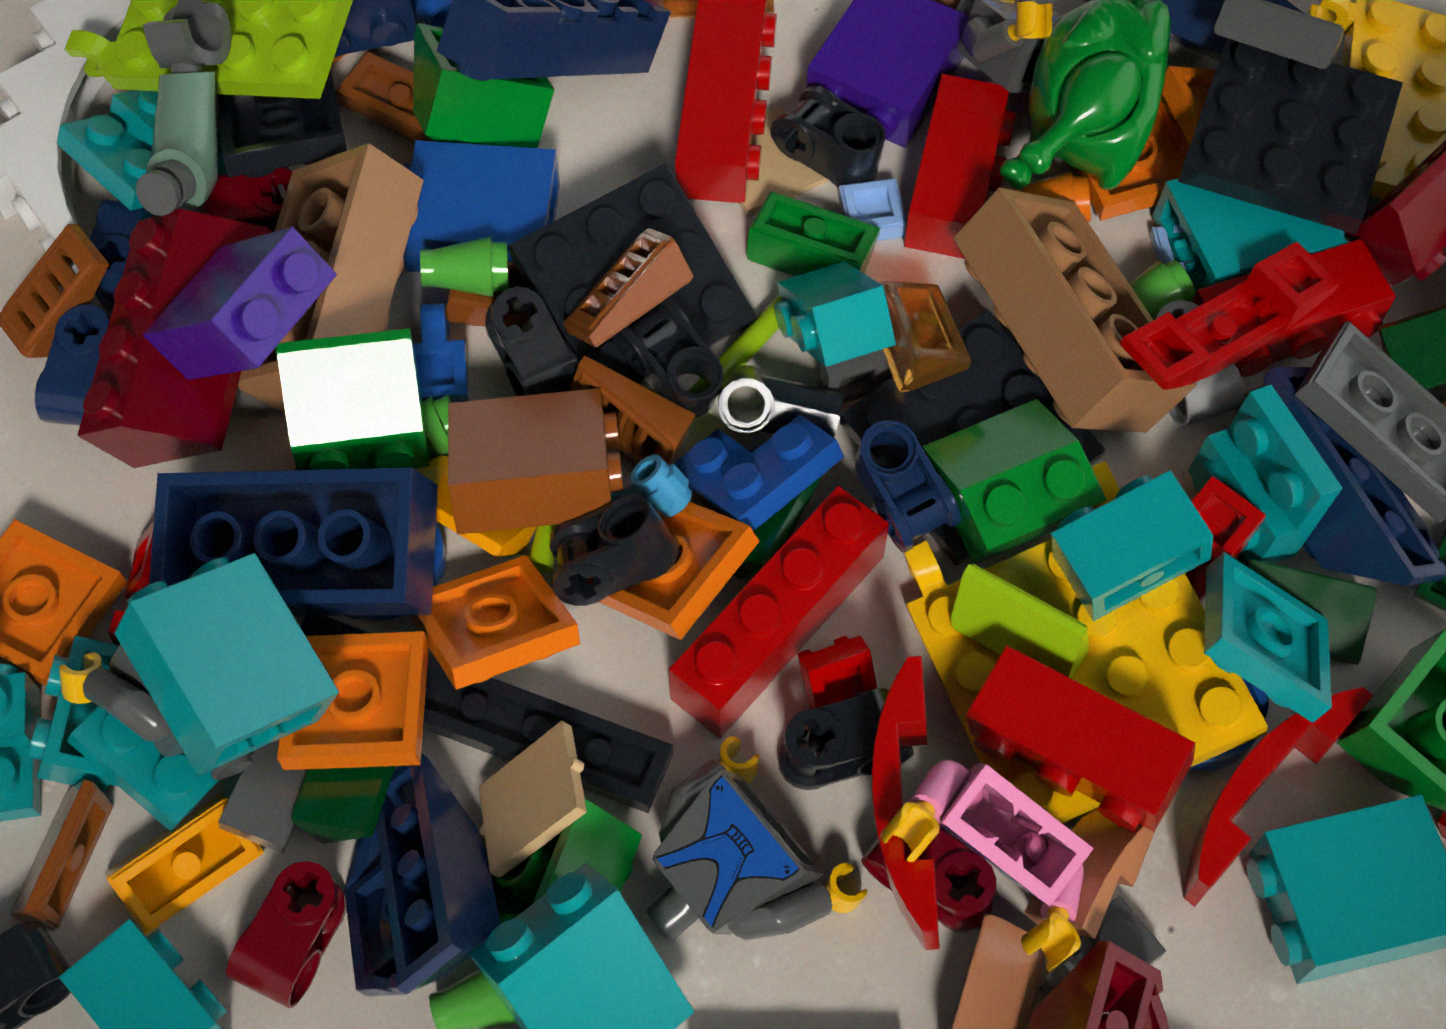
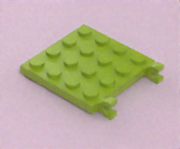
(274, 48)

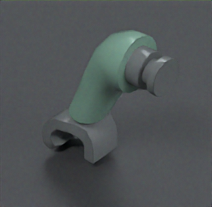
(185, 131)

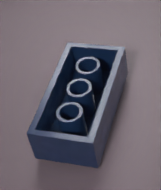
(324, 536)

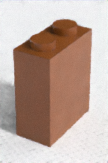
(531, 460)

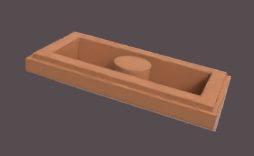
(998, 979)

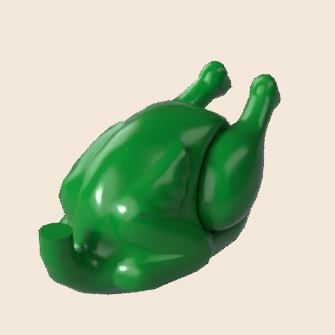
(1096, 91)

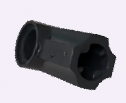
(780, 403)

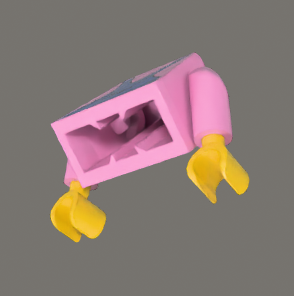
(1011, 836)

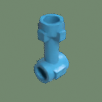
(660, 484)

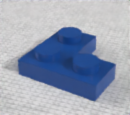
(760, 482)

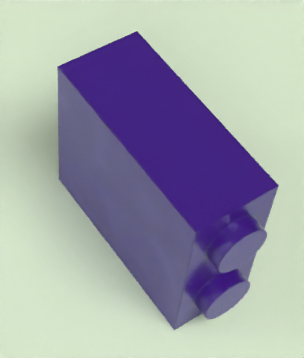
(890, 60)
(240, 305)

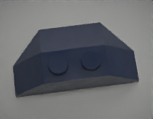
(1371, 522)
(417, 887)

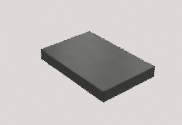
(1381, 415)

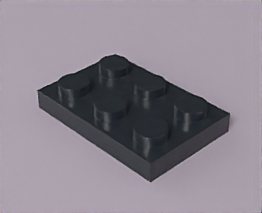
(279, 131)

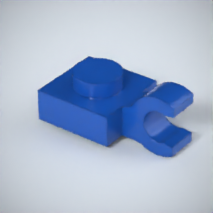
(440, 362)

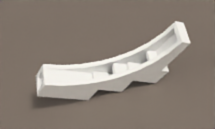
(40, 96)

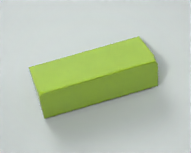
(1004, 615)

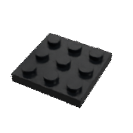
(1292, 135)
(578, 249)
(990, 386)

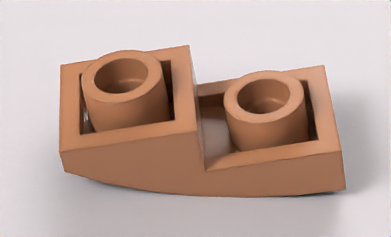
(1114, 860)

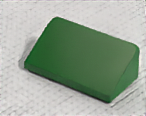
(806, 238)

